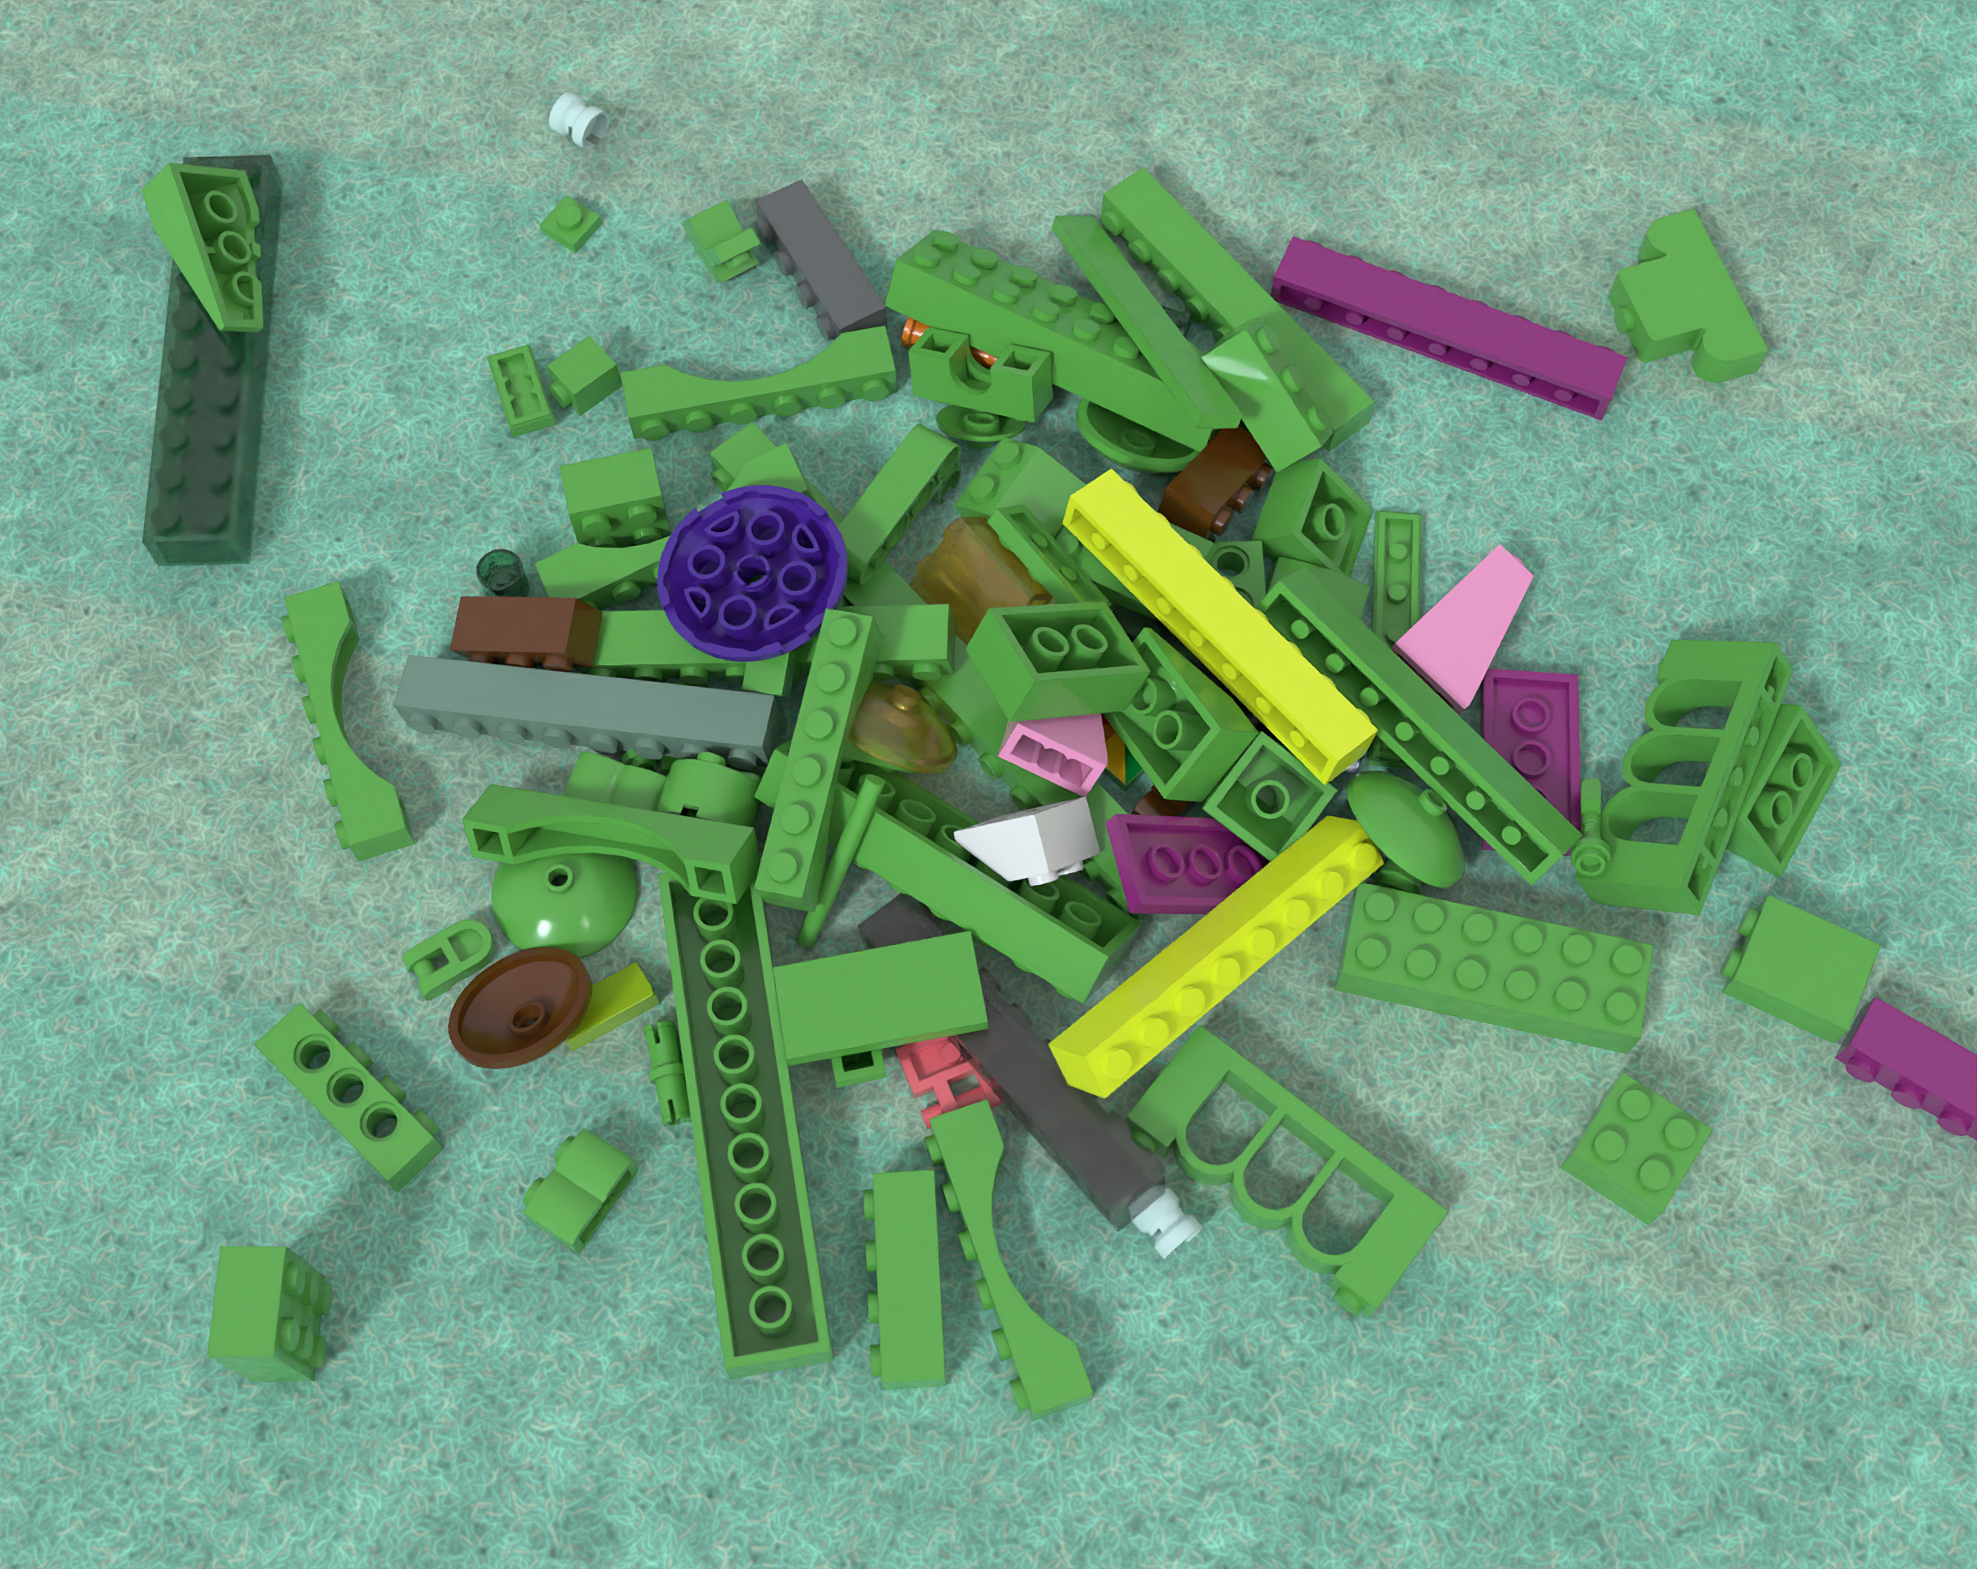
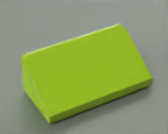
(613, 1004)

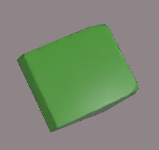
(771, 675)

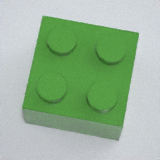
(616, 500)
(1636, 1148)

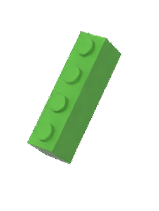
(907, 1280)

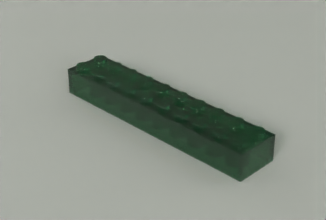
(212, 407)

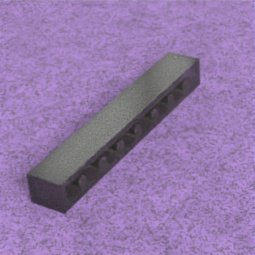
(1025, 1076)

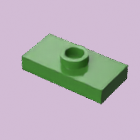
(521, 390)

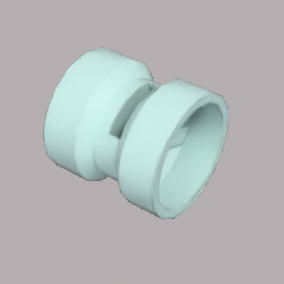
(575, 119)
(1167, 1224)

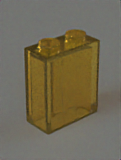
(975, 574)

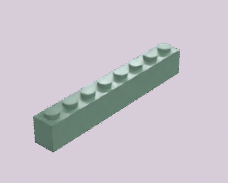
(588, 711)

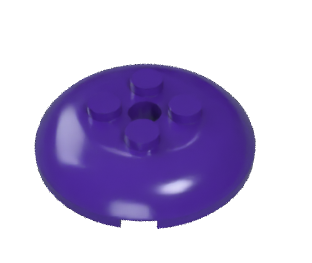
(744, 536)

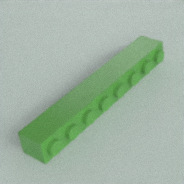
(1223, 293)
(647, 647)
(1420, 726)

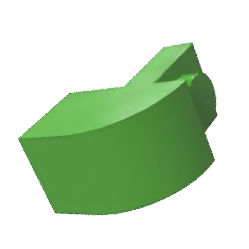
(722, 241)

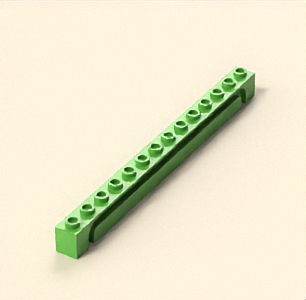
(958, 697)

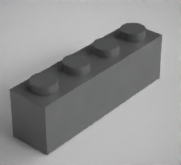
(818, 262)

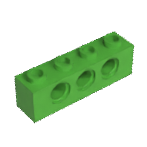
(291, 1049)

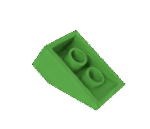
(1180, 724)

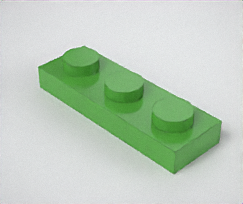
(1043, 556)

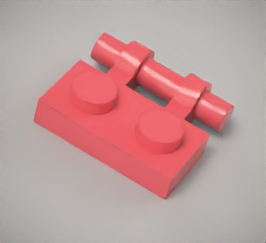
(933, 1067)

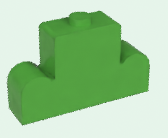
(1686, 302)

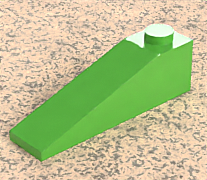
(209, 231)

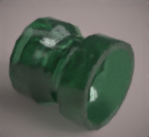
(505, 570)

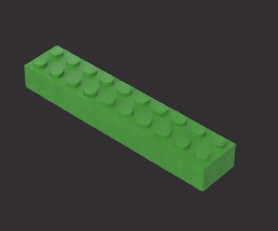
(745, 1134)

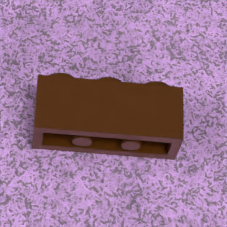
(1217, 484)
(527, 631)

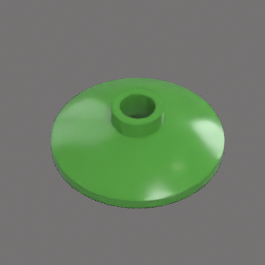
(976, 427)

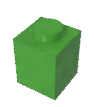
(583, 376)

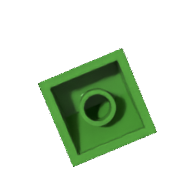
(1021, 476)
(1313, 517)
(1268, 797)

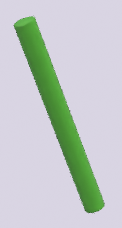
(841, 859)

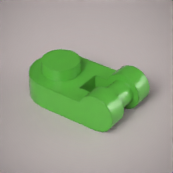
(467, 947)

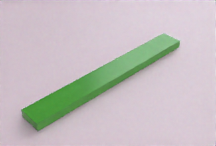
(1147, 323)

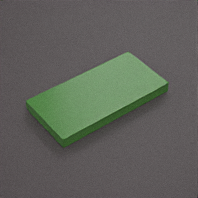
(879, 998)

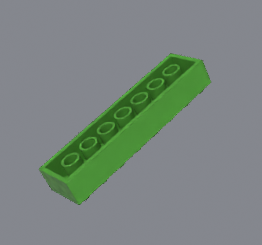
(1006, 304)
(911, 843)

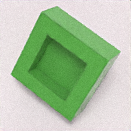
(570, 224)

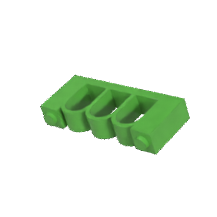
(1690, 676)
(1389, 1246)

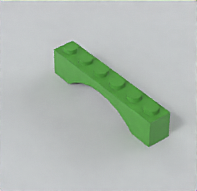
(671, 401)
(620, 574)
(326, 637)
(800, 823)
(524, 825)
(1044, 1360)

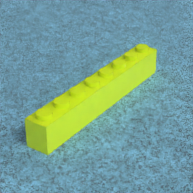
(1219, 626)
(1214, 956)

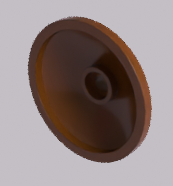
(520, 1008)

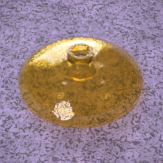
(902, 730)

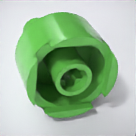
(710, 791)

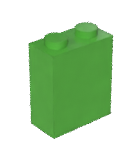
(1799, 968)

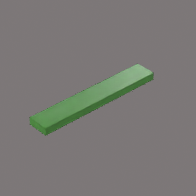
(1394, 595)

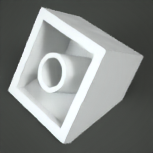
(1034, 841)

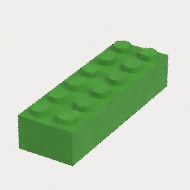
(1495, 968)

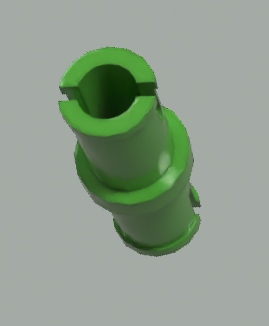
(667, 1072)

